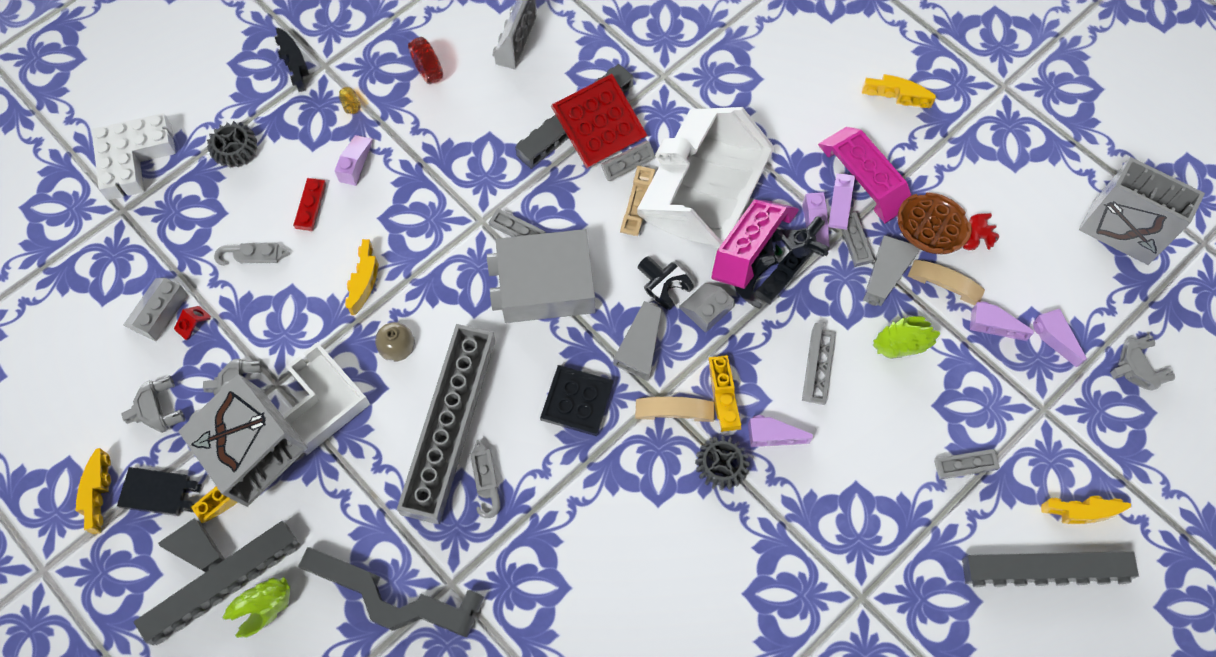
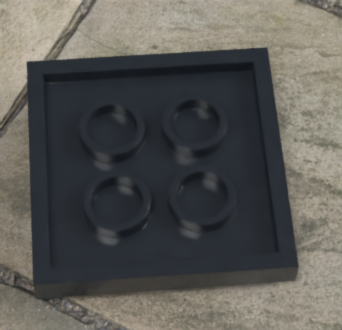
(577, 400)

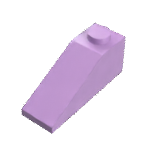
(352, 160)
(841, 201)
(813, 206)
(995, 321)
(1058, 335)
(775, 433)

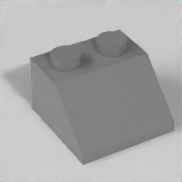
(707, 306)

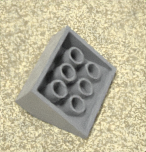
(515, 33)

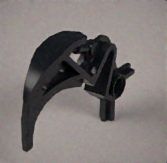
(798, 242)

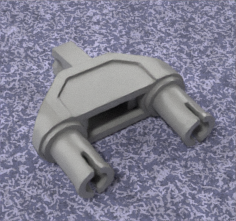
(234, 367)
(1136, 367)
(148, 409)

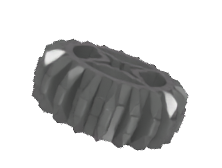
(230, 138)
(709, 473)

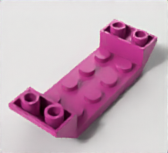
(870, 170)
(747, 240)

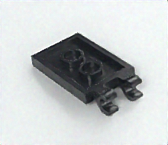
(156, 491)

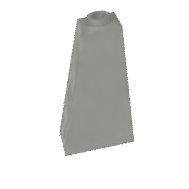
(889, 266)
(638, 346)

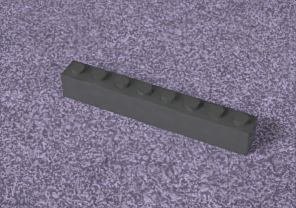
(551, 134)
(1050, 567)
(216, 583)

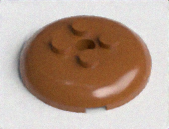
(934, 223)

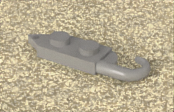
(253, 253)
(485, 478)

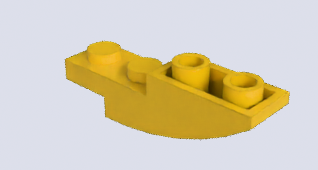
(903, 90)
(363, 281)
(723, 393)
(92, 483)
(212, 505)
(1089, 511)

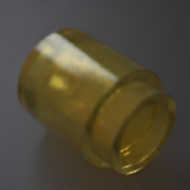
(349, 100)

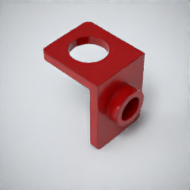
(188, 321)

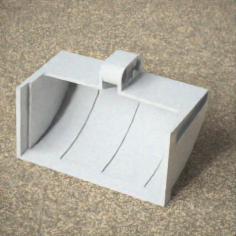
(706, 175)

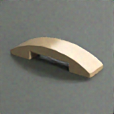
(632, 221)
(948, 279)
(674, 407)

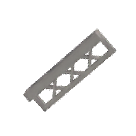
(813, 362)

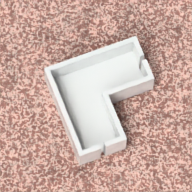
(122, 148)
(331, 398)

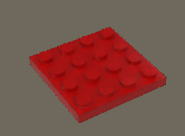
(599, 121)

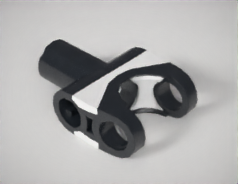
(663, 280)

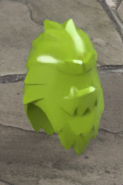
(906, 338)
(262, 602)

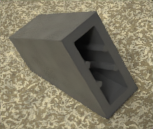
(193, 545)

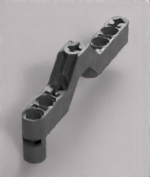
(385, 614)

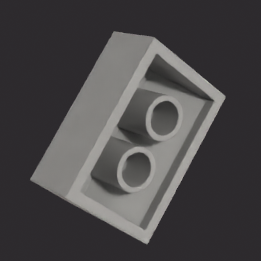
(156, 308)

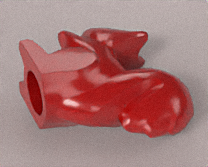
(981, 230)

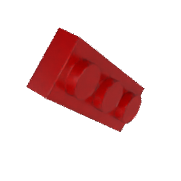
(309, 204)

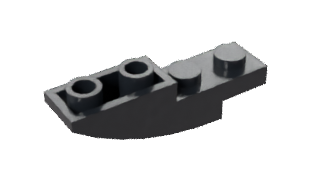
(292, 57)
(781, 277)

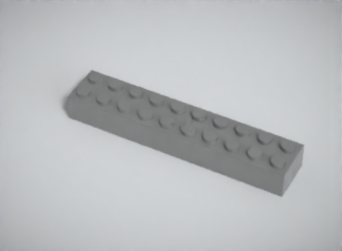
(446, 425)

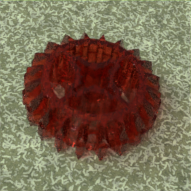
(425, 60)

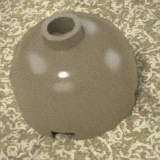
(394, 341)

